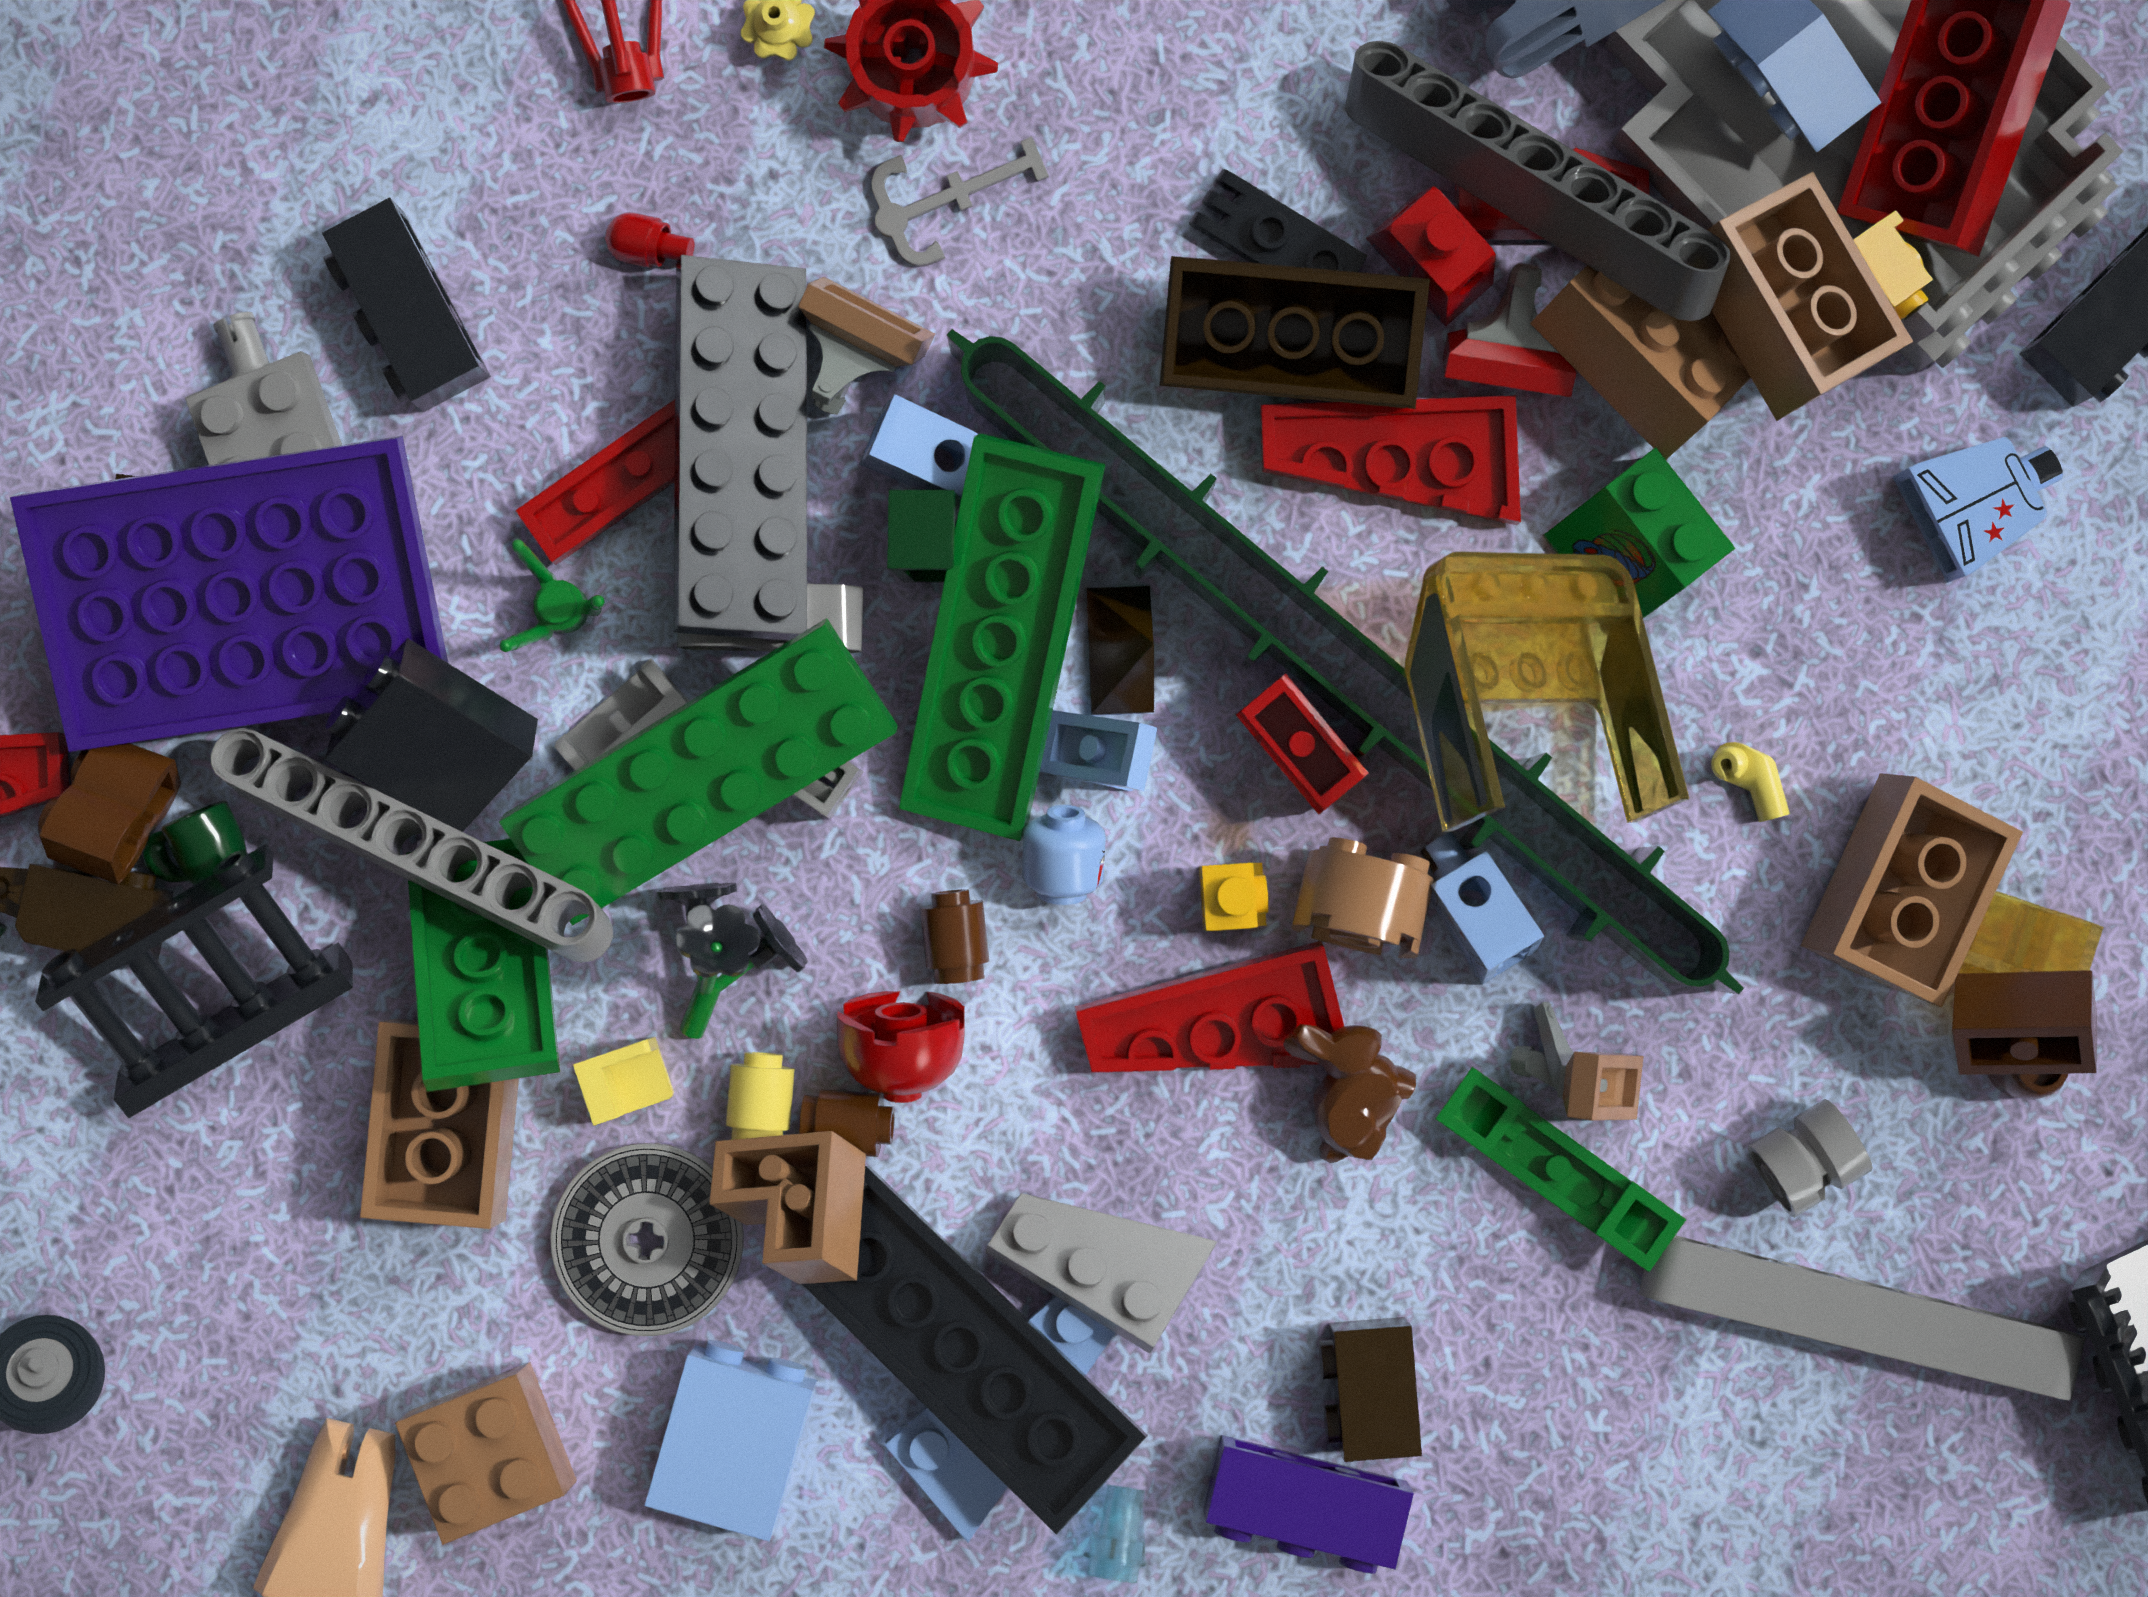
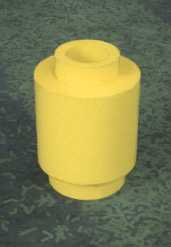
(759, 1096)

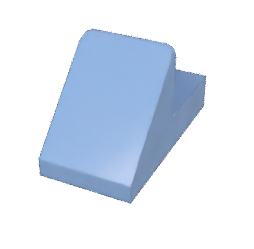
(1099, 750)

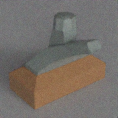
(856, 339)
(1588, 1082)

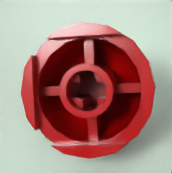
(902, 1044)

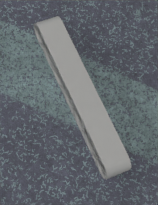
(390, 824)
(1866, 1317)

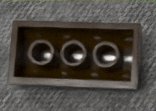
(1294, 332)

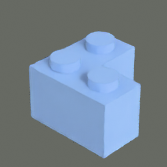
(1799, 61)

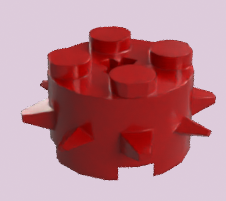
(915, 92)

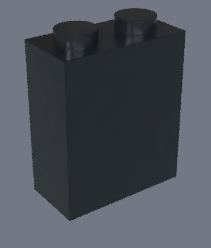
(430, 736)

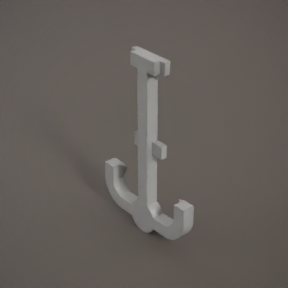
(893, 219)

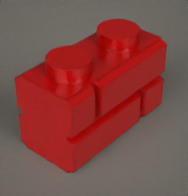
(1302, 744)

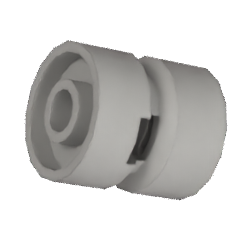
(1810, 1157)

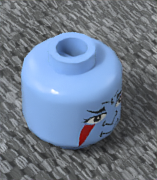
(1063, 855)

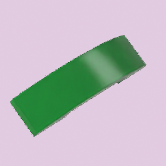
(1560, 1169)

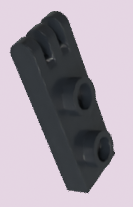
(1270, 231)

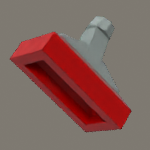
(1507, 347)

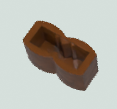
(109, 809)

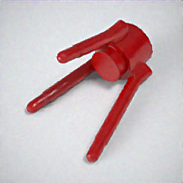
(624, 71)

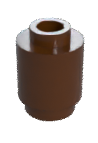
(954, 937)
(851, 1115)

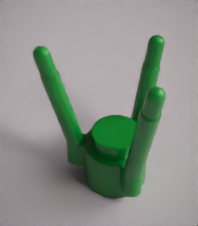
(557, 604)

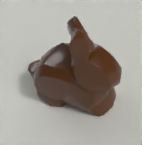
(1357, 1093)

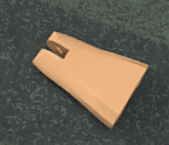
(335, 1522)

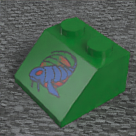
(1650, 527)

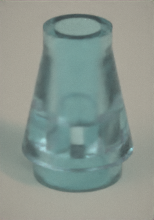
(1118, 1538)

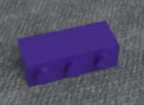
(1307, 1505)

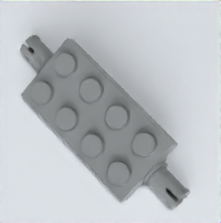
(262, 404)

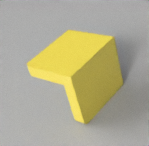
(623, 1080)

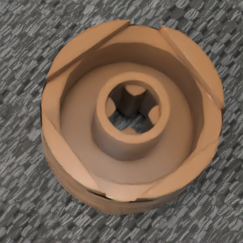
(1364, 898)

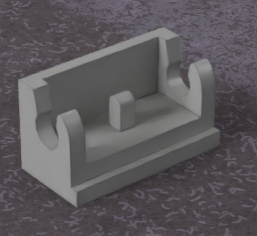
(624, 713)

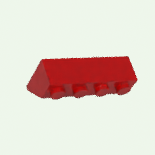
(1952, 117)

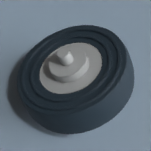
(48, 1374)

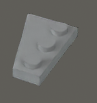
(1102, 1264)

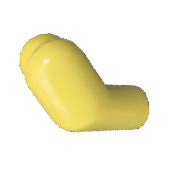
(1755, 773)

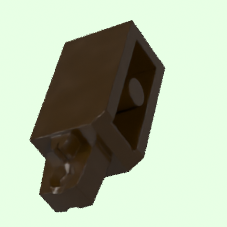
(73, 908)

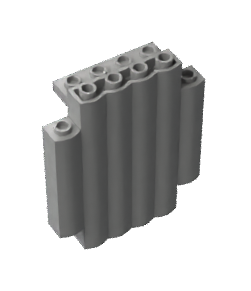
(1720, 151)

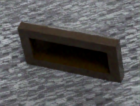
(1120, 650)

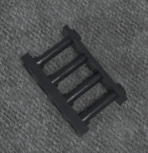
(201, 1040)

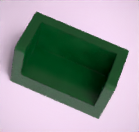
(921, 534)

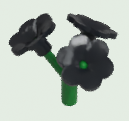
(724, 944)

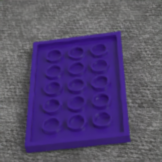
(226, 589)

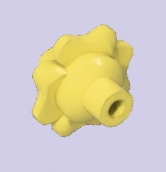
(777, 27)

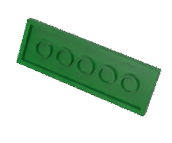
(1001, 635)
(703, 769)

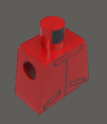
(1437, 243)

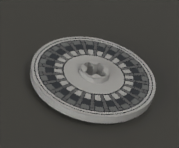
(608, 1272)

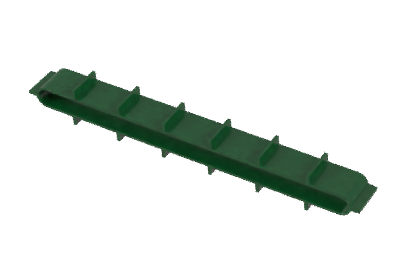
(1635, 868)

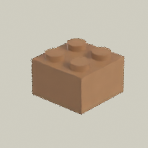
(486, 1453)

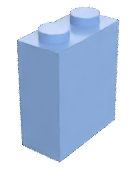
(732, 1440)

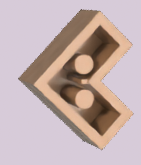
(804, 1193)

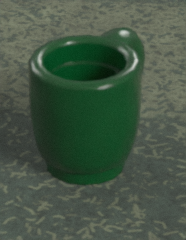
(196, 842)

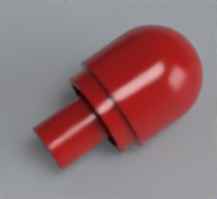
(645, 240)

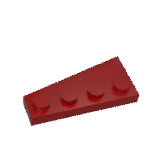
(1437, 456)
(1214, 1016)

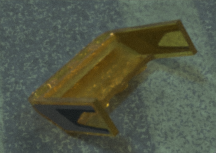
(1535, 634)

